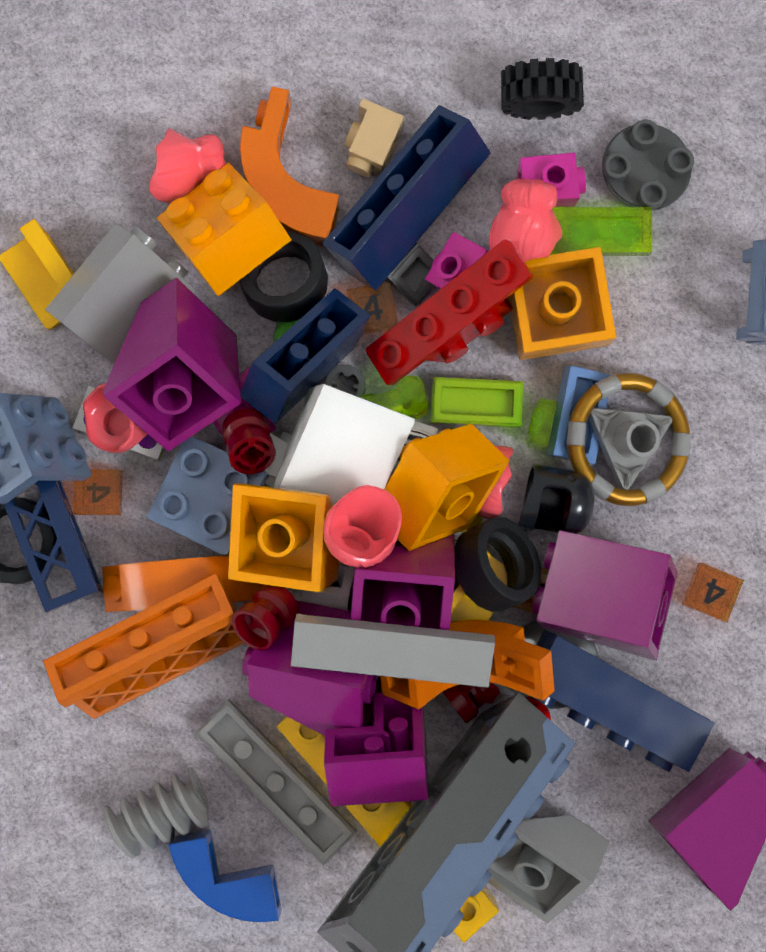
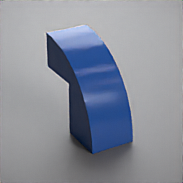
(241, 894)

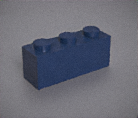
(304, 355)

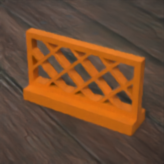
(147, 645)

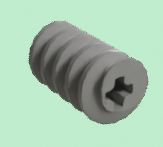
(158, 816)

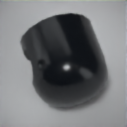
(557, 500)

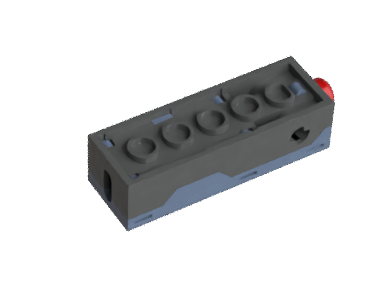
(448, 842)

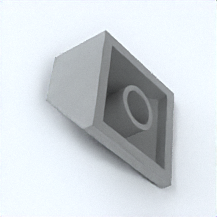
(549, 864)

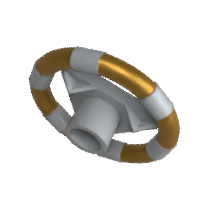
(628, 439)

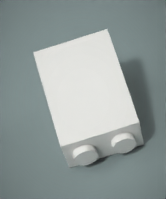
(341, 444)

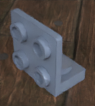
(36, 444)
(198, 495)

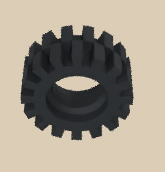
(542, 89)

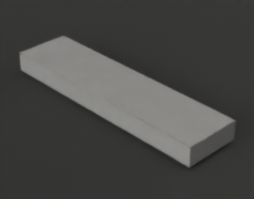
(392, 650)
(276, 782)

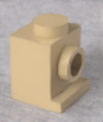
(373, 139)

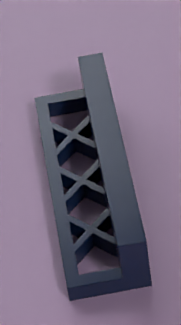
(68, 539)

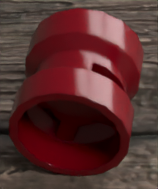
(248, 441)
(272, 611)
(468, 704)

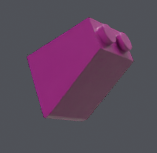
(175, 367)
(408, 587)
(606, 593)
(310, 695)
(719, 823)

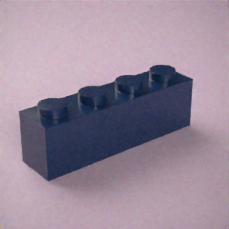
(407, 197)
(624, 706)

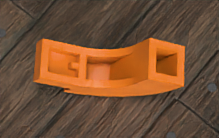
(295, 205)
(147, 583)
(514, 665)

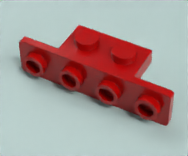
(453, 316)

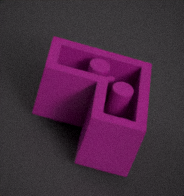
(379, 760)

